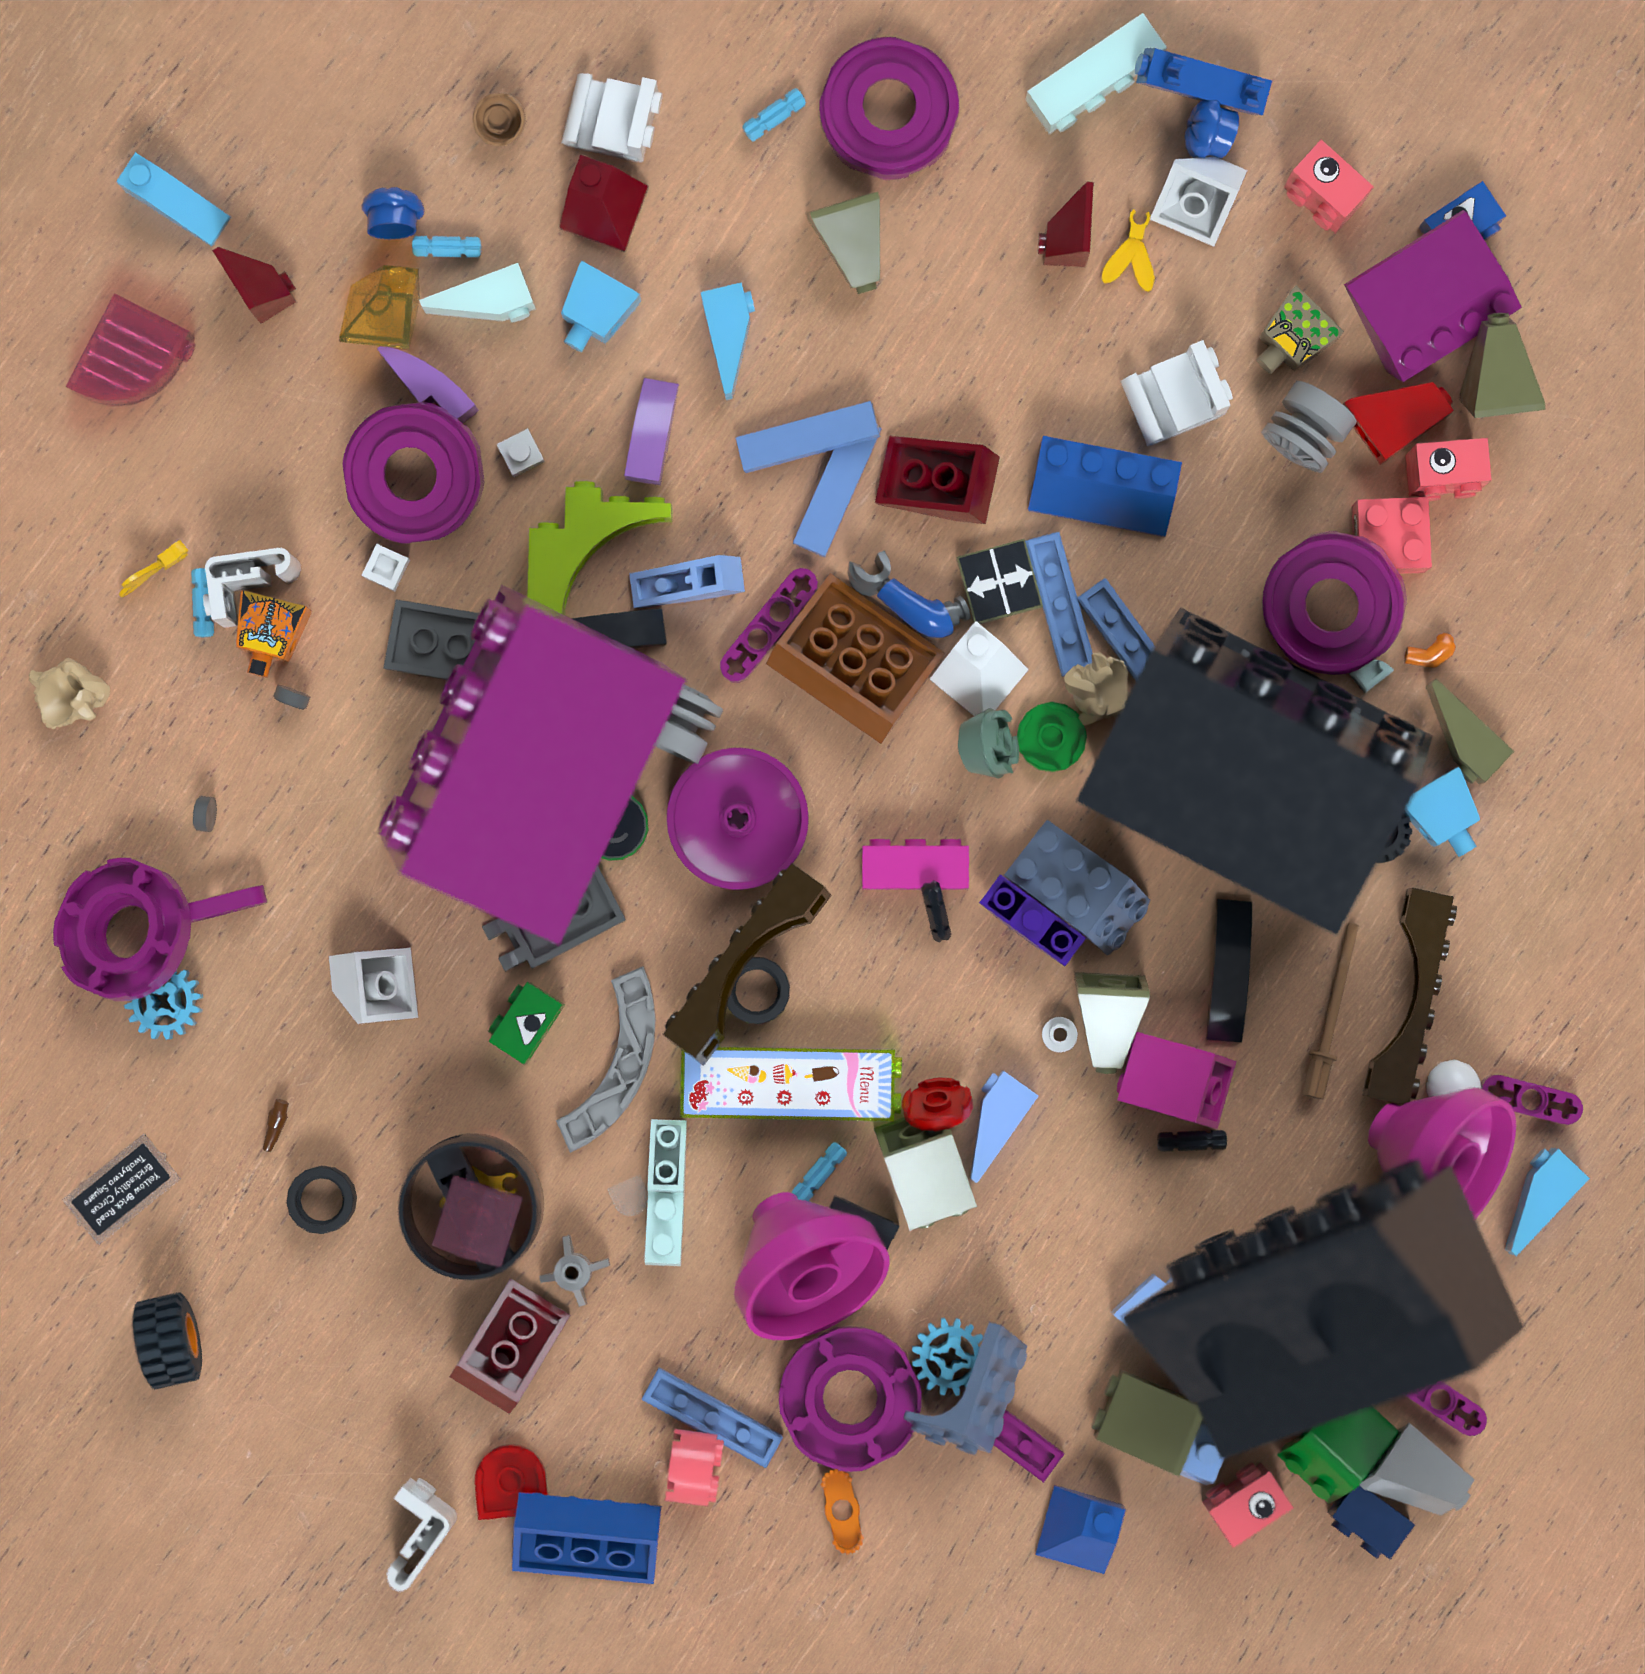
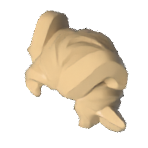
(1098, 688)
(68, 693)

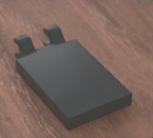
(428, 639)
(593, 916)

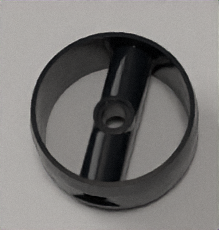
(449, 1160)

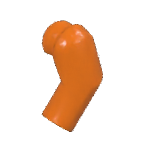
(1434, 655)

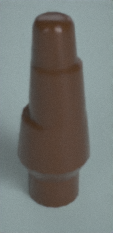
(276, 1121)

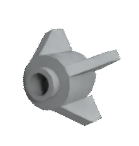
(584, 1268)

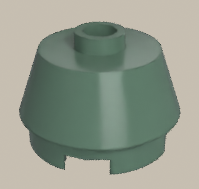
(988, 744)

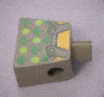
(1297, 333)

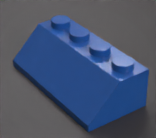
(1104, 486)
(586, 1538)

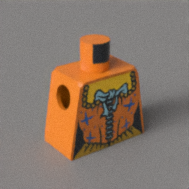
(269, 630)

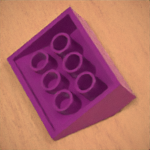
(1431, 296)

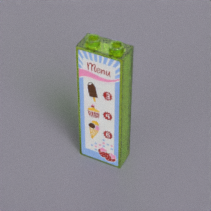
(792, 1084)

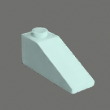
(490, 297)

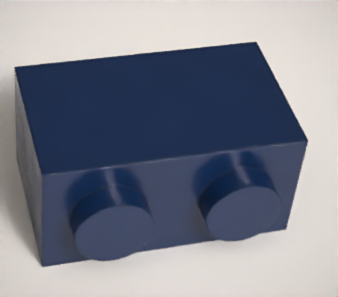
(1372, 1521)

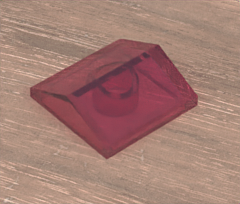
(477, 1221)

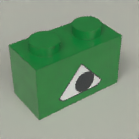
(525, 1022)

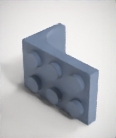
(1079, 887)
(980, 1412)

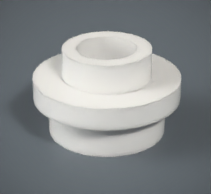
(1049, 1028)

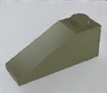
(1470, 740)

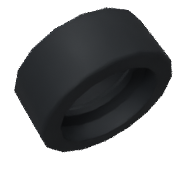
(780, 1002)
(295, 1206)

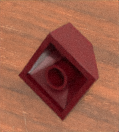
(602, 203)
(1069, 231)
(257, 283)

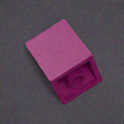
(1176, 1080)

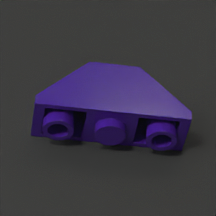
(1032, 920)

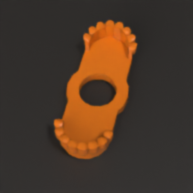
(846, 1532)

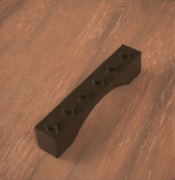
(789, 905)
(1425, 925)

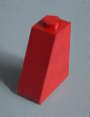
(1398, 417)

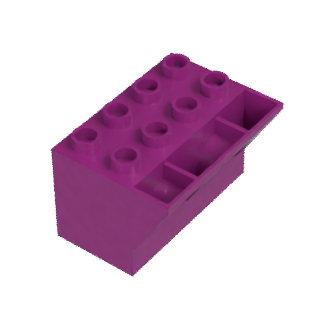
(528, 764)

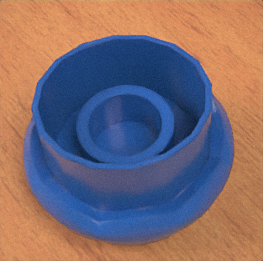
(1210, 130)
(392, 213)

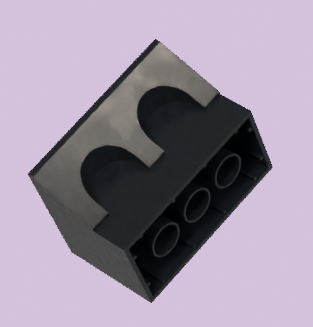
(1257, 770)
(1329, 1308)

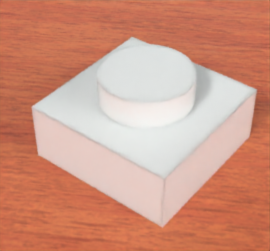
(520, 452)
(385, 567)

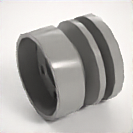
(1313, 419)
(685, 718)

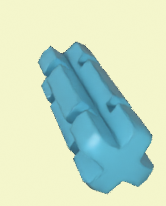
(774, 114)
(446, 246)
(203, 625)
(820, 1172)

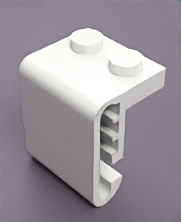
(612, 117)
(1178, 394)
(243, 572)
(437, 1521)

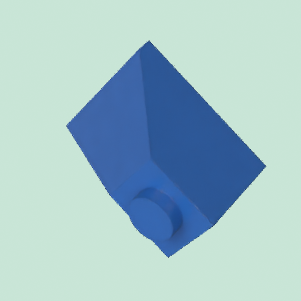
(1080, 1529)

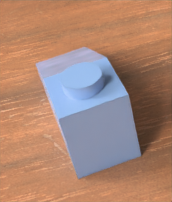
(687, 581)
(1000, 1114)

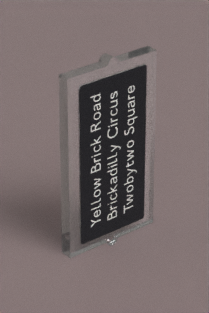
(121, 1189)

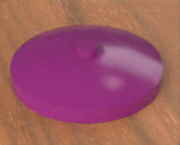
(737, 818)

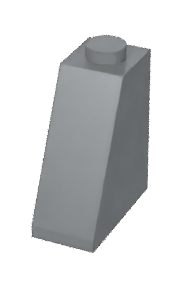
(1419, 1474)

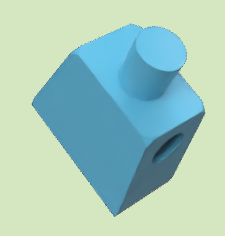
(596, 306)
(1445, 811)

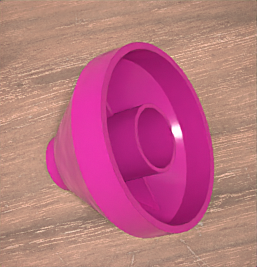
(1455, 1129)
(806, 1268)

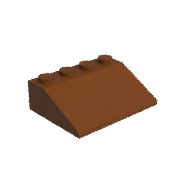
(855, 658)

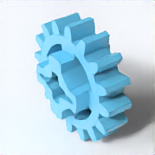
(179, 1012)
(953, 1341)

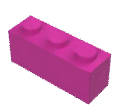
(914, 864)

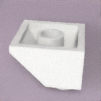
(1198, 197)
(979, 671)
(375, 984)

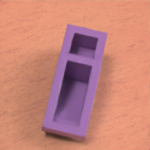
(428, 383)
(651, 431)

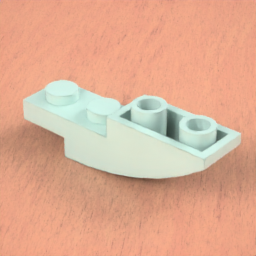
(666, 1192)

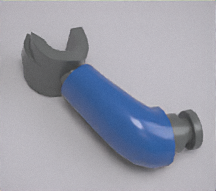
(924, 615)

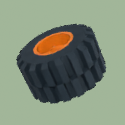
(167, 1340)

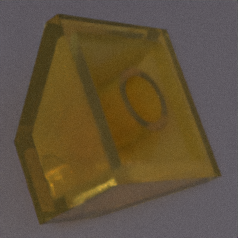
(382, 308)

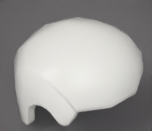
(1451, 1077)

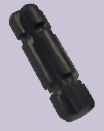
(936, 911)
(1192, 1140)

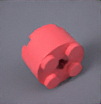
(692, 1468)

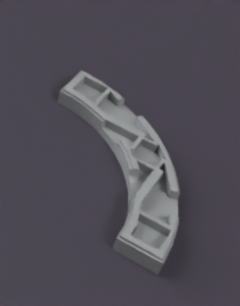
(627, 1068)

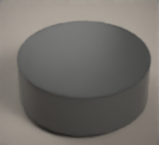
(291, 697)
(204, 813)

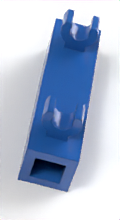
(1202, 81)

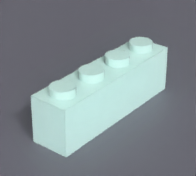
(1092, 76)

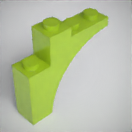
(590, 523)

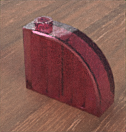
(130, 355)

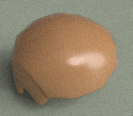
(499, 119)

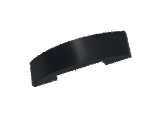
(630, 628)
(1230, 970)

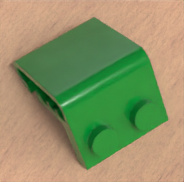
(1339, 1453)

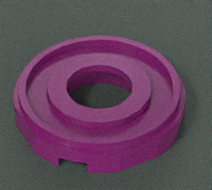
(887, 152)
(457, 476)
(1370, 575)
(84, 921)
(843, 1444)

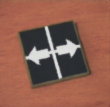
(999, 582)

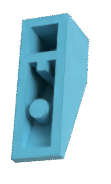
(172, 199)
(728, 324)
(1544, 1193)

